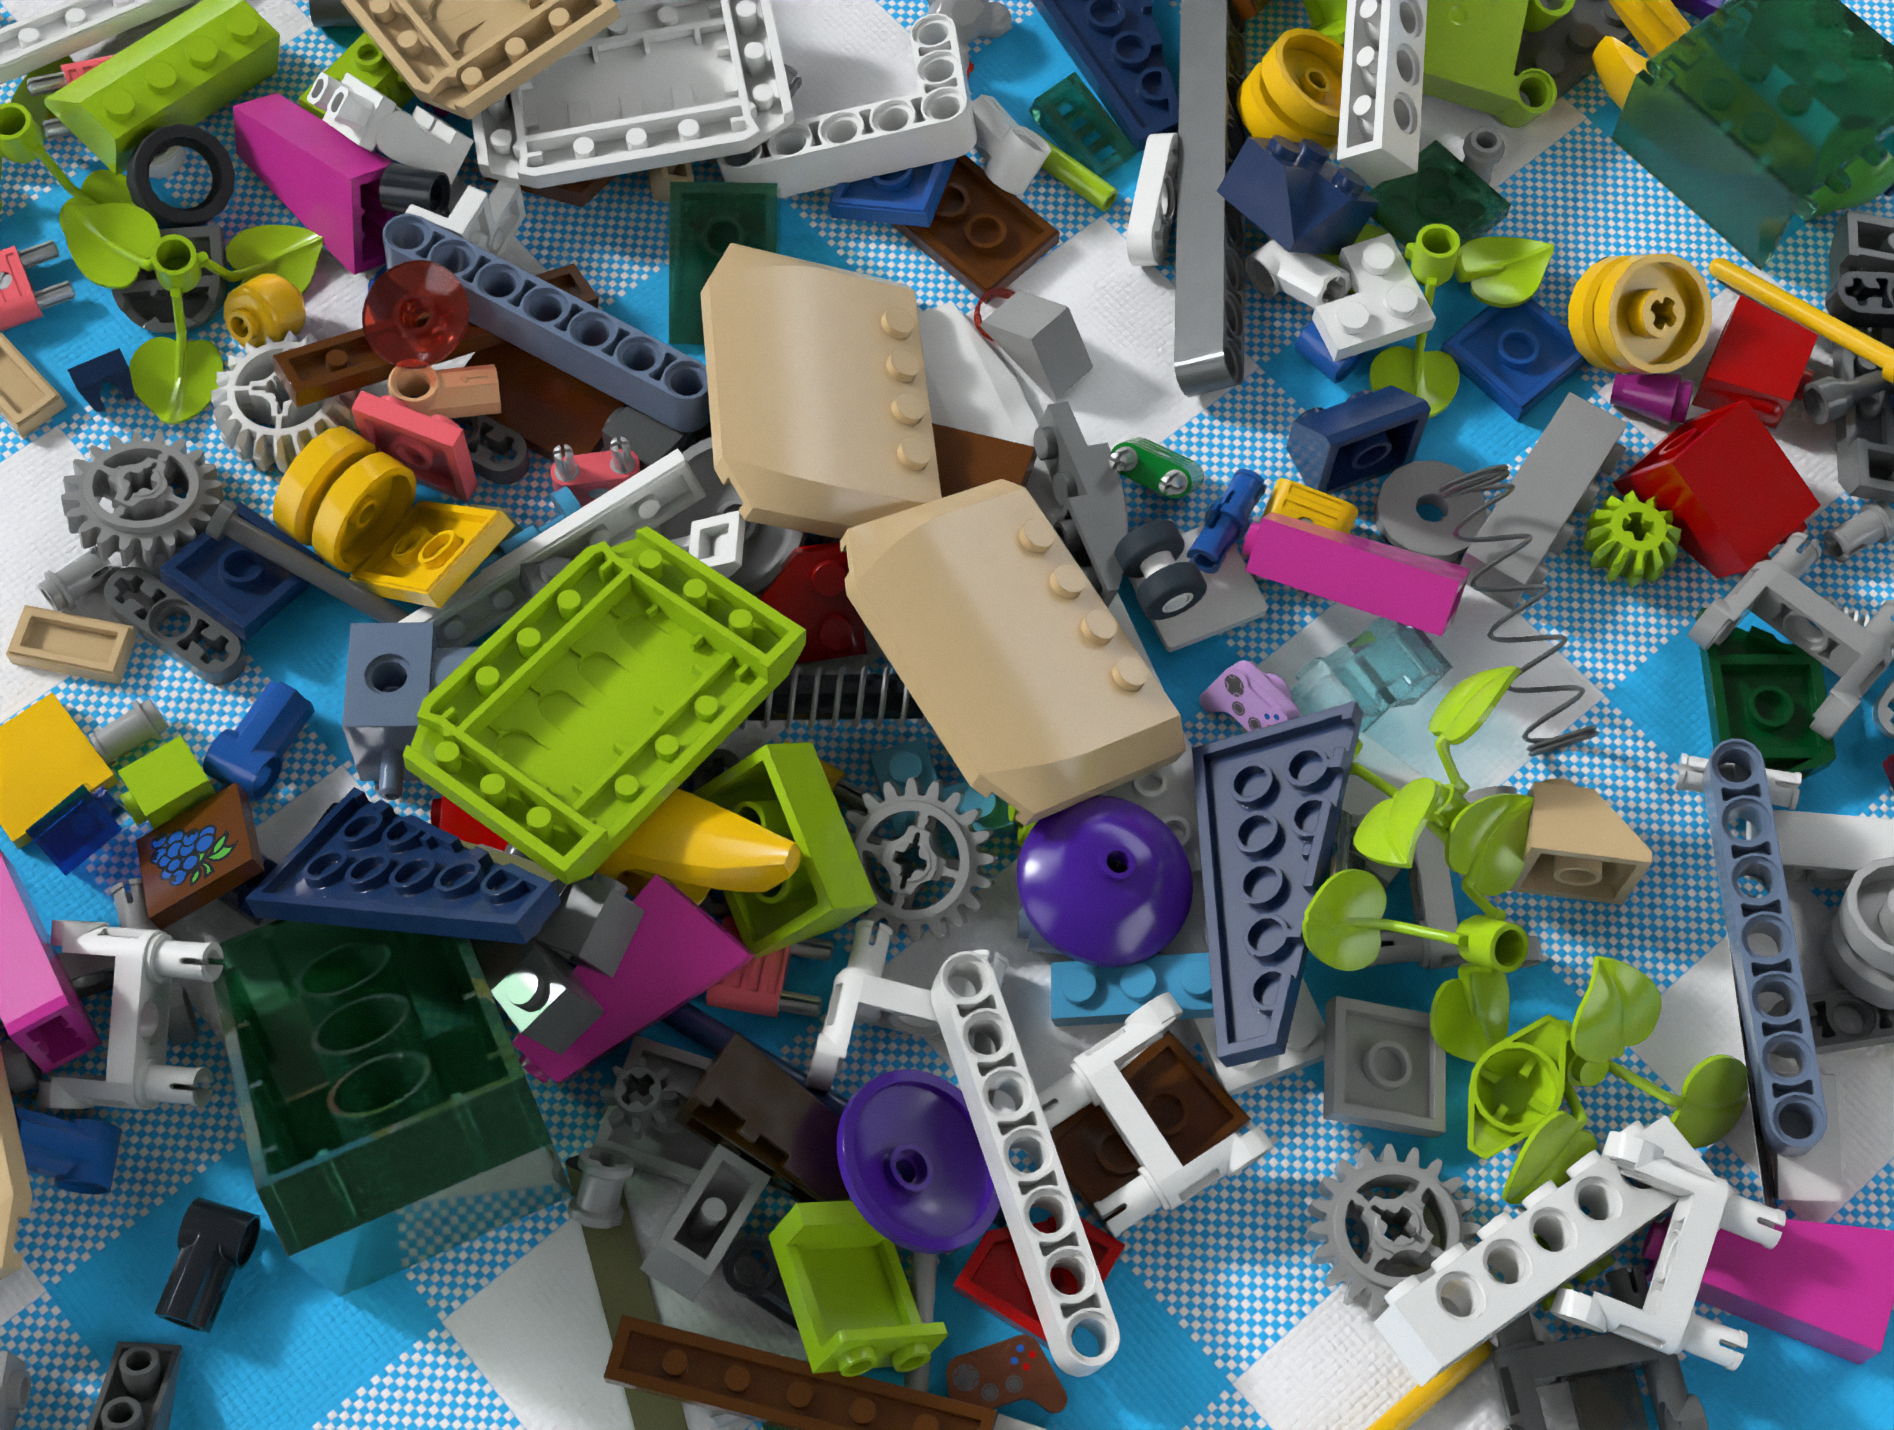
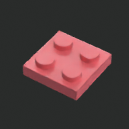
(425, 444)

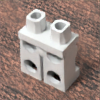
(377, 122)

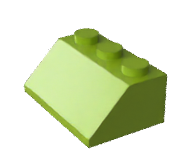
(790, 796)

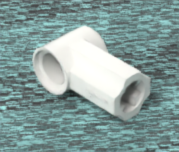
(1010, 149)
(1296, 274)

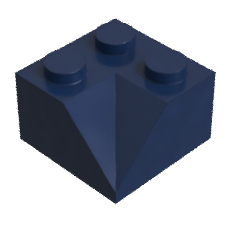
(1298, 195)

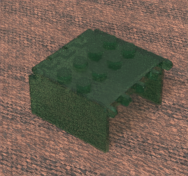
(1762, 114)

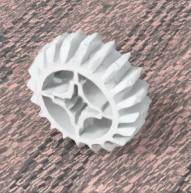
(256, 392)

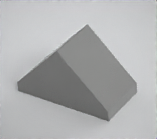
(1040, 341)

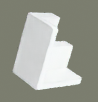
(481, 217)

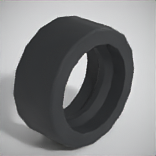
(202, 143)

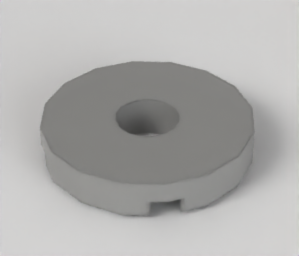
(1418, 485)

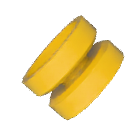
(1295, 89)
(1640, 313)
(343, 497)

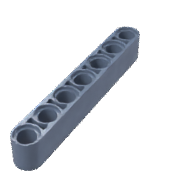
(561, 327)
(1760, 974)

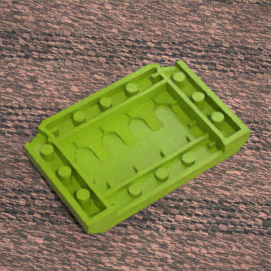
(600, 700)

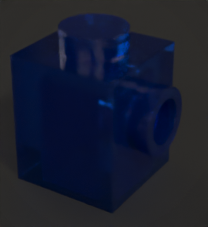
(78, 826)

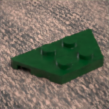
(1767, 697)

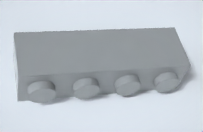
(1547, 493)

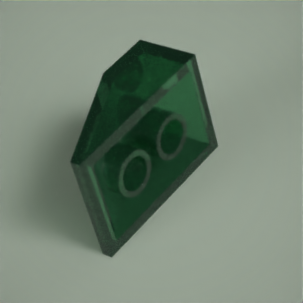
(701, 227)

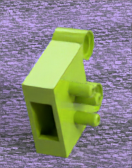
(1475, 55)

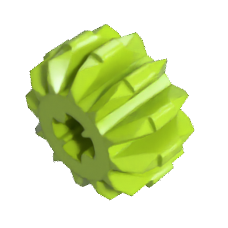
(1632, 539)

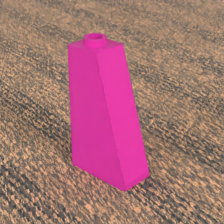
(317, 176)
(1357, 572)
(667, 964)
(35, 989)
(1815, 1285)

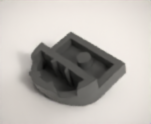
(151, 304)

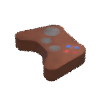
(1006, 1374)

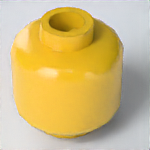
(264, 308)

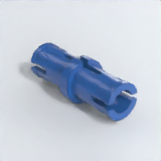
(1227, 521)

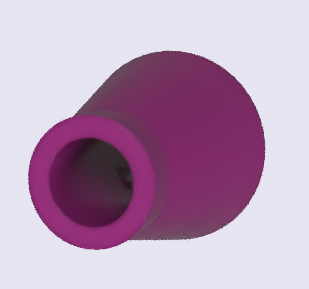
(1654, 395)

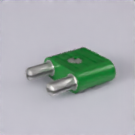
(1156, 467)

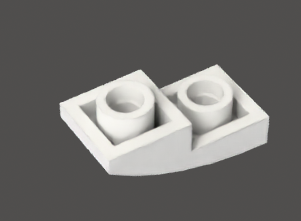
(1818, 1172)

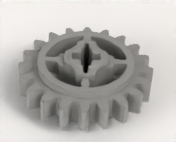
(146, 511)
(940, 865)
(1374, 1217)

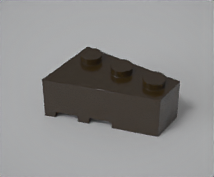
(767, 1122)

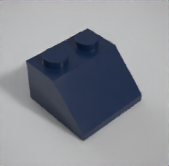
(1357, 438)

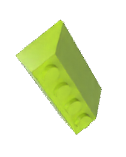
(168, 78)

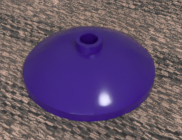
(1086, 905)
(926, 1133)

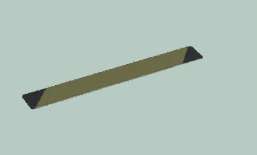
(626, 1292)

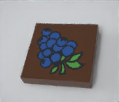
(199, 856)

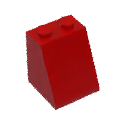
(1725, 487)

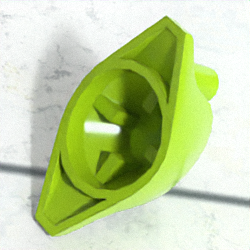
(1516, 1086)

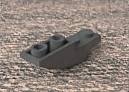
(1090, 495)

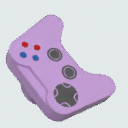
(1250, 697)

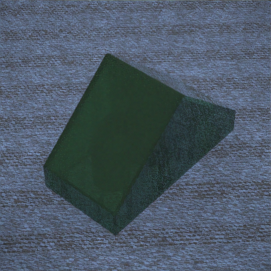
(378, 1097)

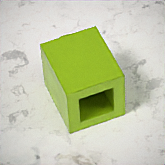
(164, 784)

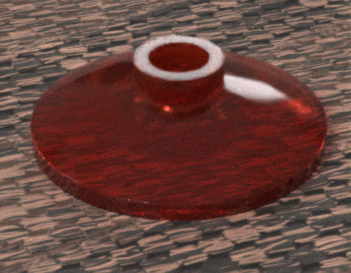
(399, 300)

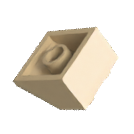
(1579, 846)

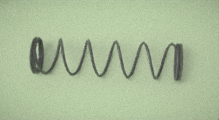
(1483, 481)

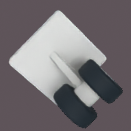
(1178, 596)

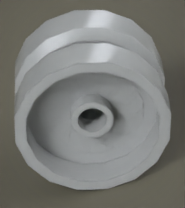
(1862, 935)

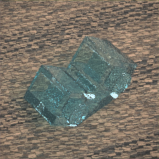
(1378, 670)

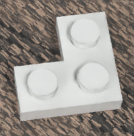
(1385, 304)

